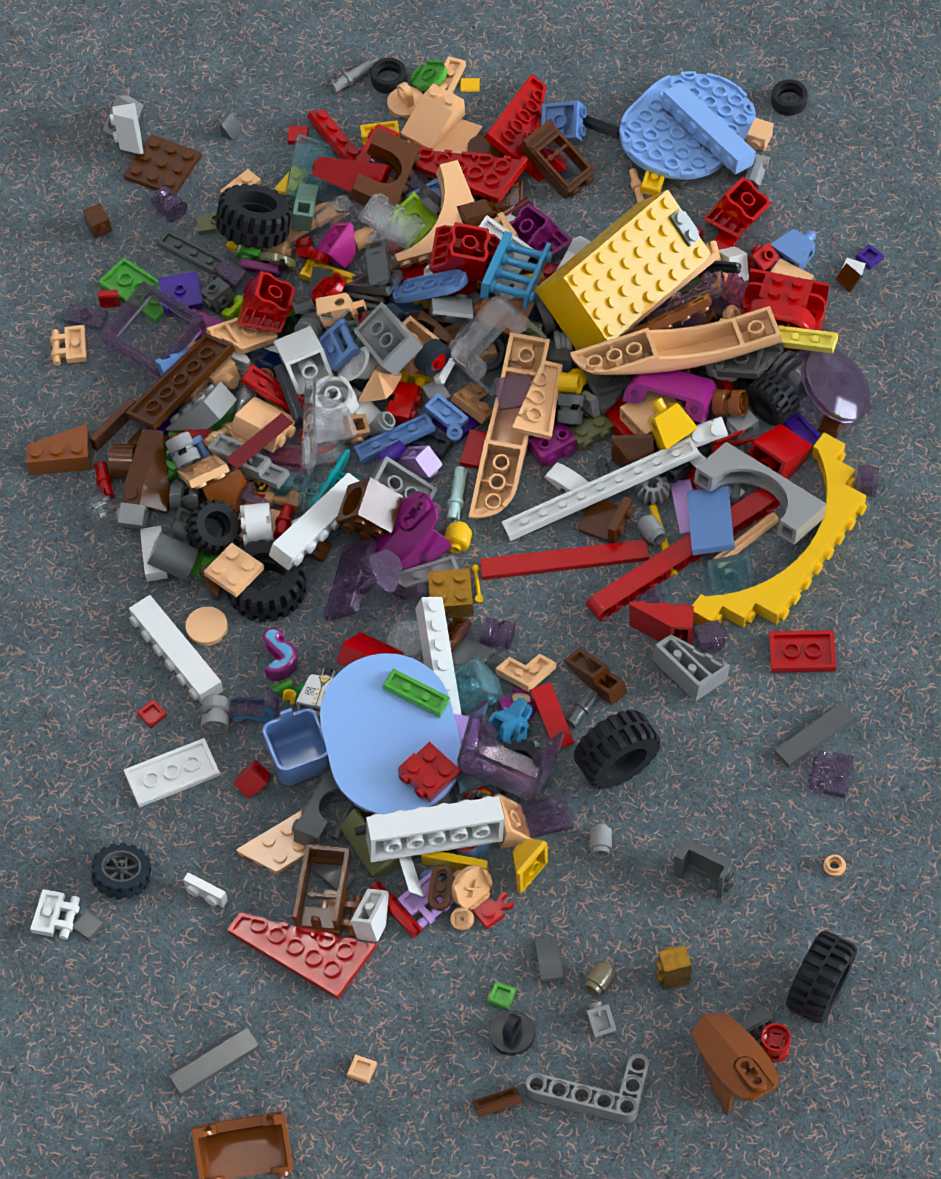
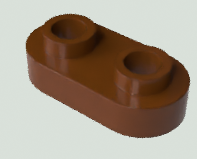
(439, 888)

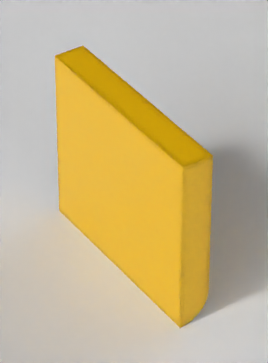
(470, 84)

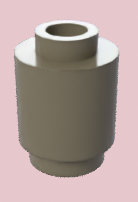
(599, 978)

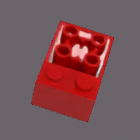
(662, 620)

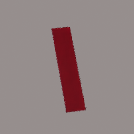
(259, 440)

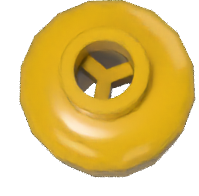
(459, 536)

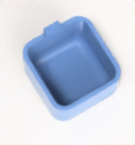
(296, 746)

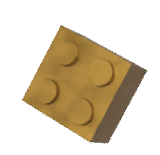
(455, 590)

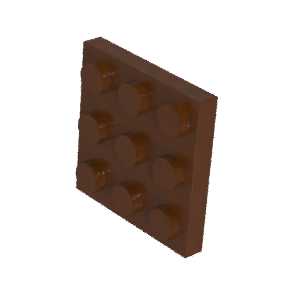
(162, 164)

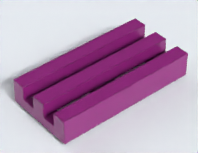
(256, 266)

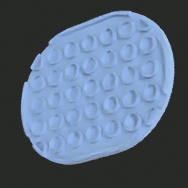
(663, 144)
(376, 731)

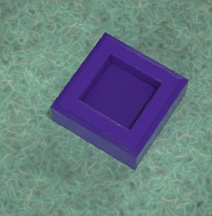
(869, 256)

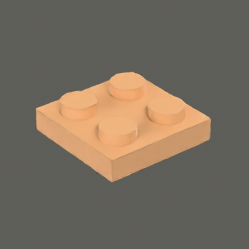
(234, 569)

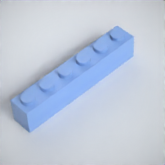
(708, 128)

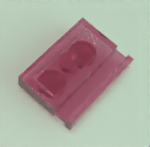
(736, 290)

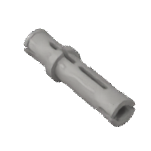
(350, 77)

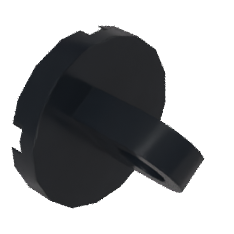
(512, 1033)

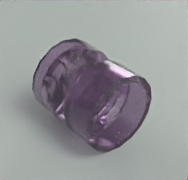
(169, 204)
(497, 633)

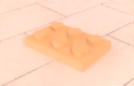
(202, 471)

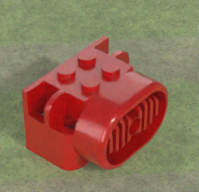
(792, 299)

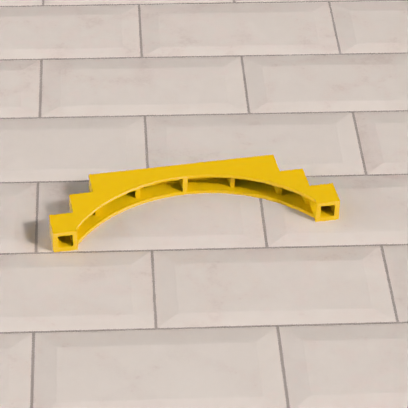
(777, 594)

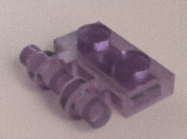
(838, 775)
(547, 821)

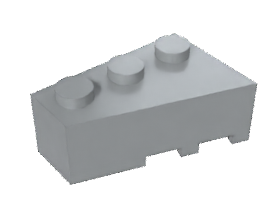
(689, 668)

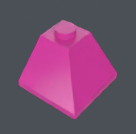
(339, 244)

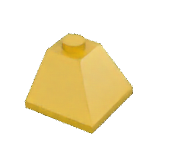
(528, 861)

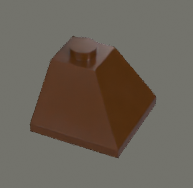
(631, 448)

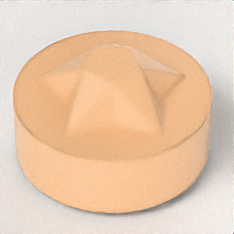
(462, 918)

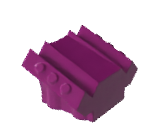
(538, 229)

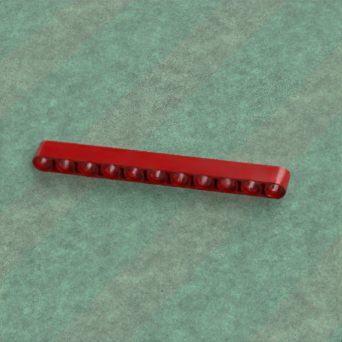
(675, 556)

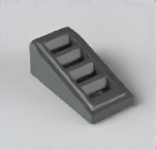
(757, 1022)

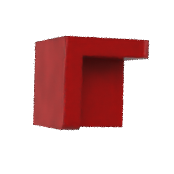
(252, 779)

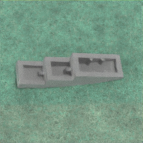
(258, 466)

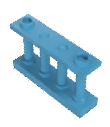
(502, 258)

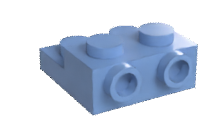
(567, 118)

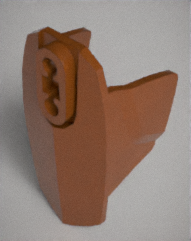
(725, 1052)

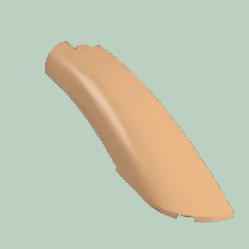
(680, 348)
(502, 448)

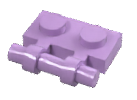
(415, 903)

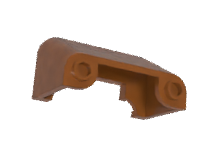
(243, 1147)

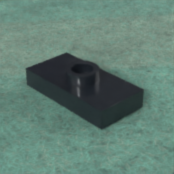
(439, 444)

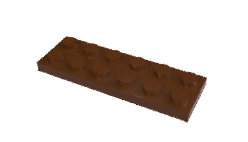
(180, 381)

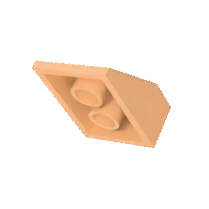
(434, 117)

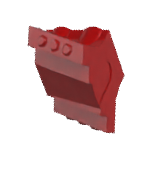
(738, 208)
(464, 249)
(266, 303)

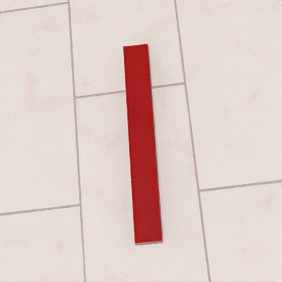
(564, 559)

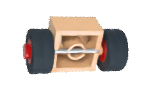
(432, 356)

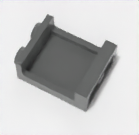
(705, 863)

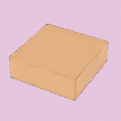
(361, 1069)

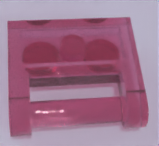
(288, 456)

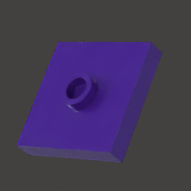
(183, 288)

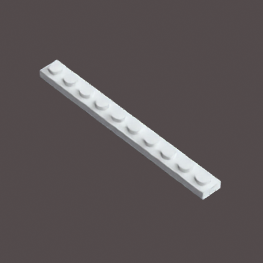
(600, 489)

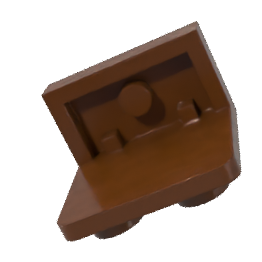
(607, 519)

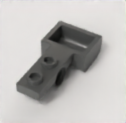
(172, 551)

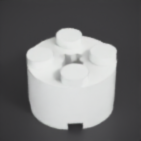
(338, 389)
(256, 523)

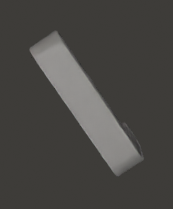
(594, 1095)

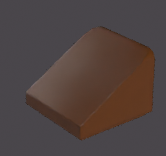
(848, 277)
(830, 427)

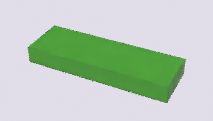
(416, 693)

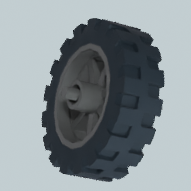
(117, 884)

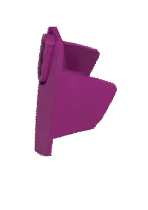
(413, 532)

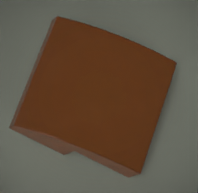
(432, 325)

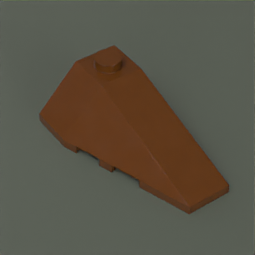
(148, 474)

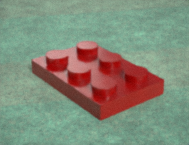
(802, 651)

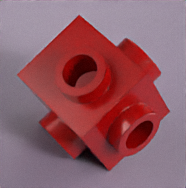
(762, 257)

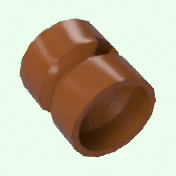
(730, 403)

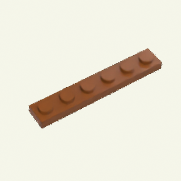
(679, 314)

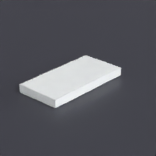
(171, 772)

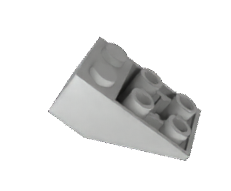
(203, 409)

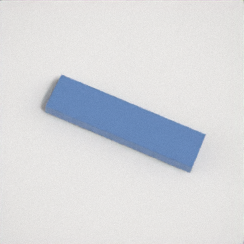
(405, 433)

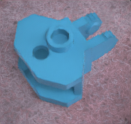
(512, 721)

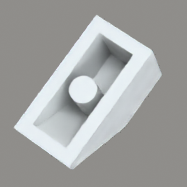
(371, 915)

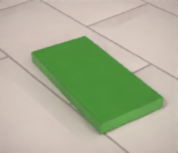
(127, 278)

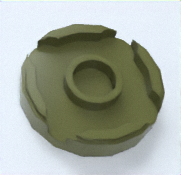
(286, 263)

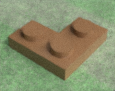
(470, 401)

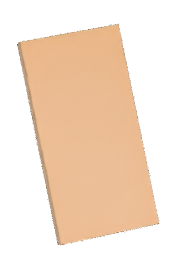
(458, 138)

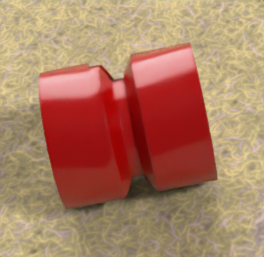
(776, 1042)

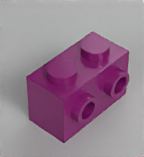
(549, 451)

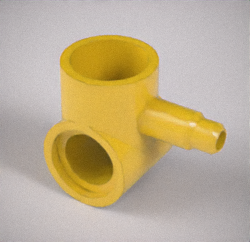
(571, 382)

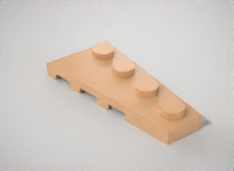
(539, 407)

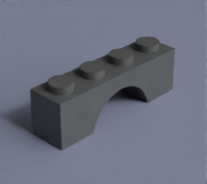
(311, 826)

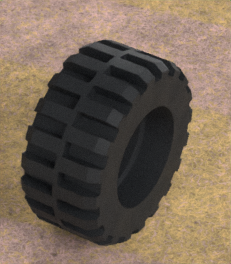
(254, 216)
(275, 601)
(617, 749)
(821, 977)

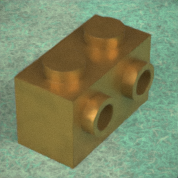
(673, 967)

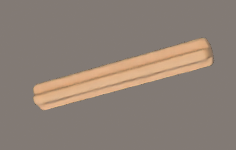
(750, 535)

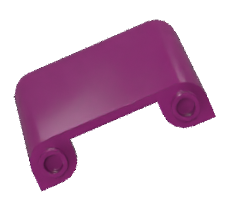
(676, 384)

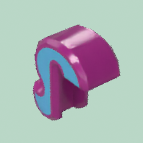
(283, 651)

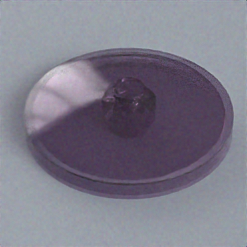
(836, 386)

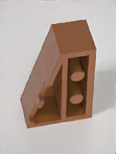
(60, 453)

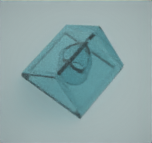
(729, 574)

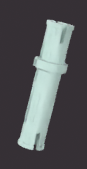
(456, 501)

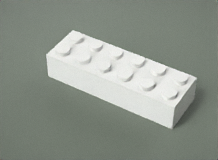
(434, 828)

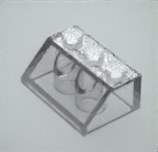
(392, 220)

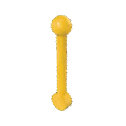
(478, 598)

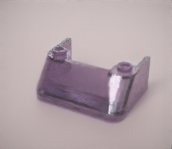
(501, 766)

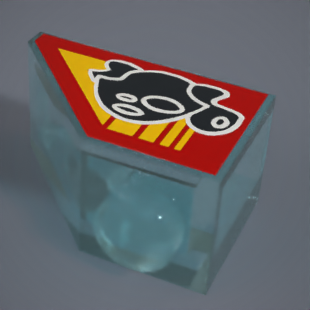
(474, 788)

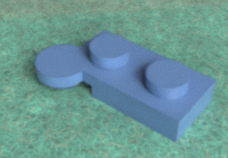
(447, 415)

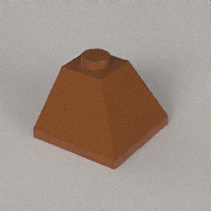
(227, 489)

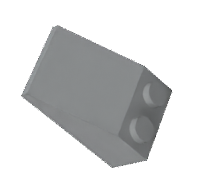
(451, 309)
(388, 339)
(401, 479)

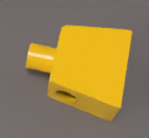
(669, 423)

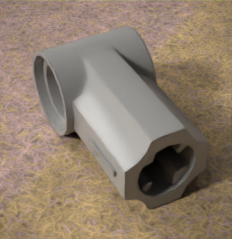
(758, 170)

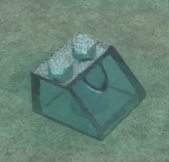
(476, 684)

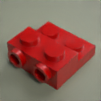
(428, 772)

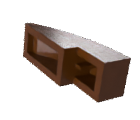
(596, 676)

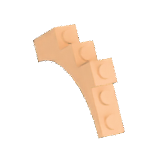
(453, 193)

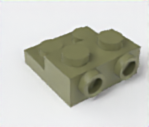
(591, 430)

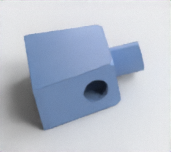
(796, 247)

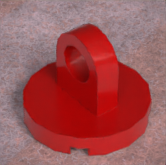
(328, 287)

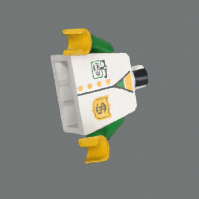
(310, 692)

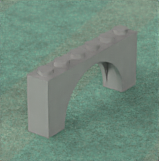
(732, 466)

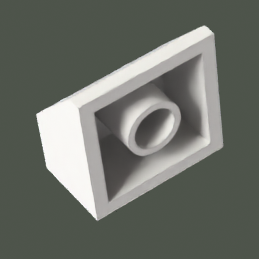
(127, 128)

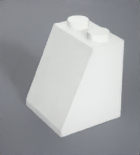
(303, 358)

